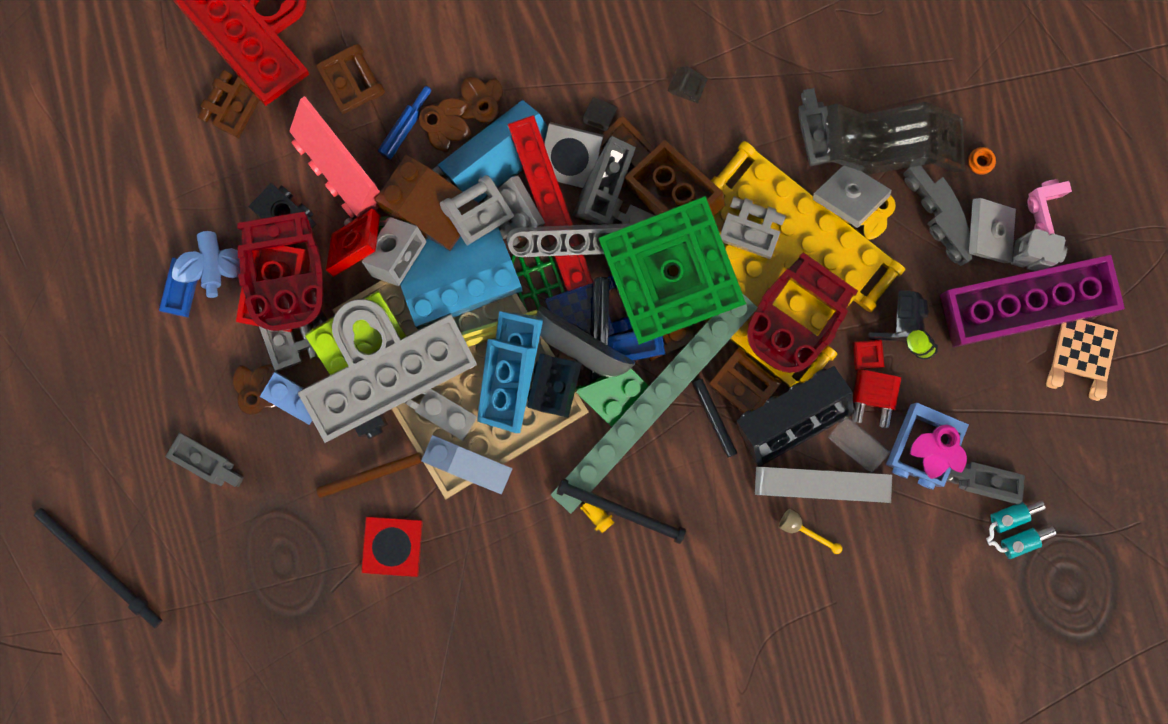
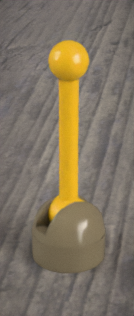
(792, 523)

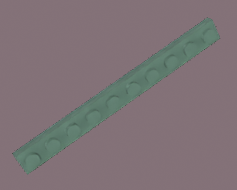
(654, 401)

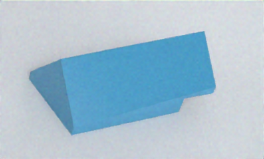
(490, 152)
(509, 371)

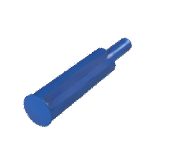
(403, 126)

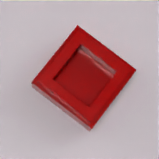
(868, 354)

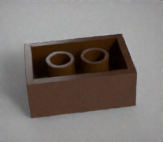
(670, 180)

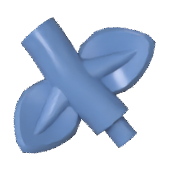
(207, 264)

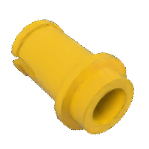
(598, 517)

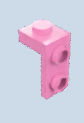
(1038, 206)

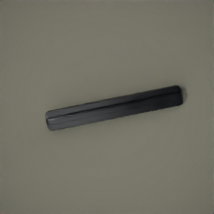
(600, 314)

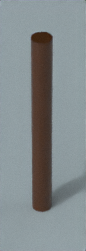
(369, 475)

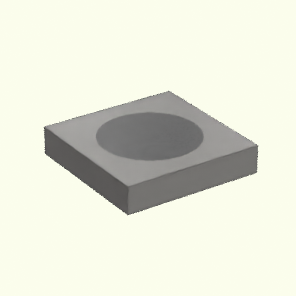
(572, 153)

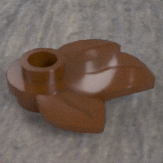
(480, 95)
(449, 124)
(252, 384)

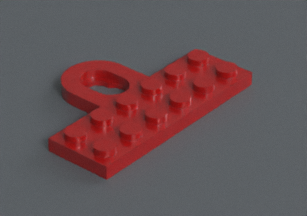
(251, 41)

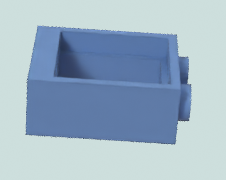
(934, 418)

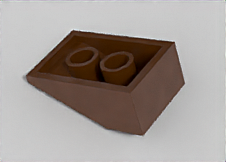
(415, 198)

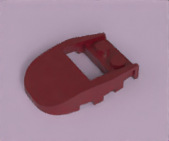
(287, 300)
(783, 340)

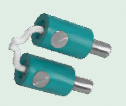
(1021, 542)

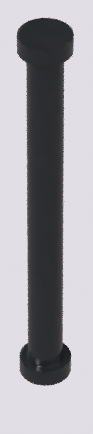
(621, 511)

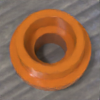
(987, 155)

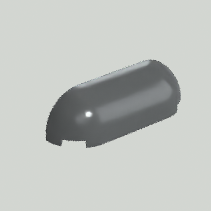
(582, 346)

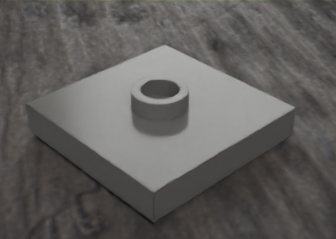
(852, 195)
(992, 230)

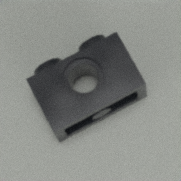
(273, 200)

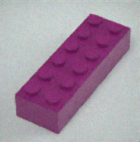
(1032, 301)

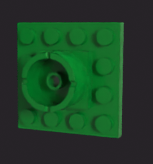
(641, 265)

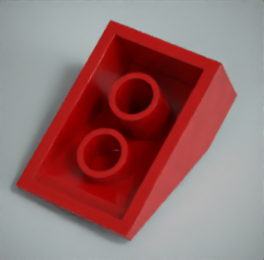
(273, 264)

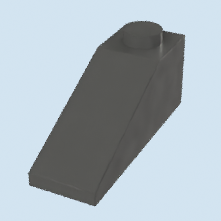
(604, 183)

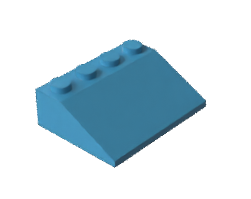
(458, 279)

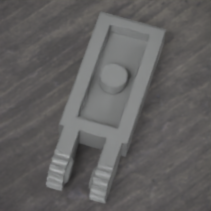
(444, 413)

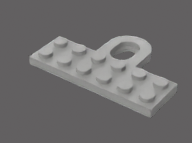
(386, 377)

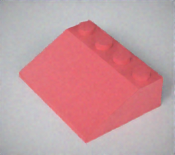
(333, 160)

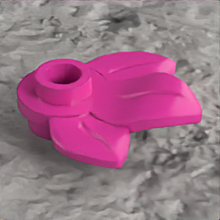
(940, 456)

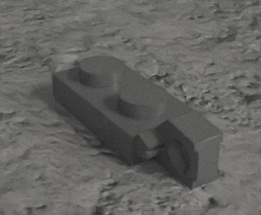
(814, 128)
(203, 461)
(990, 482)

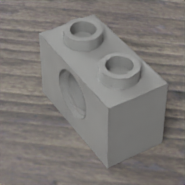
(395, 251)

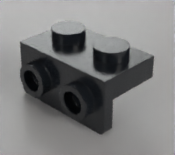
(553, 385)

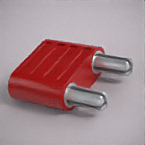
(876, 391)

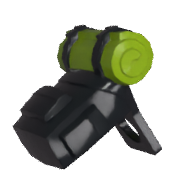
(910, 326)

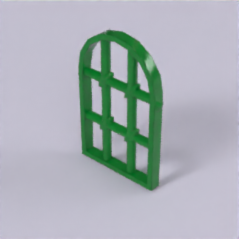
(547, 289)

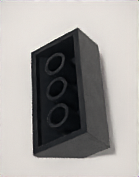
(796, 415)

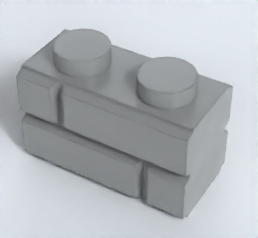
(1039, 250)

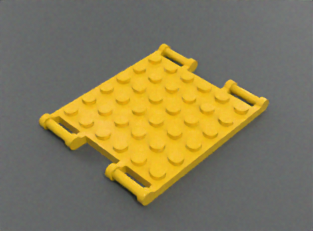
(805, 229)

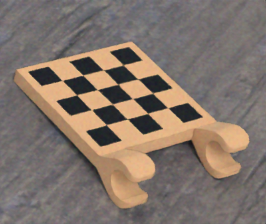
(1084, 351)

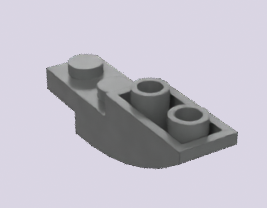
(949, 221)

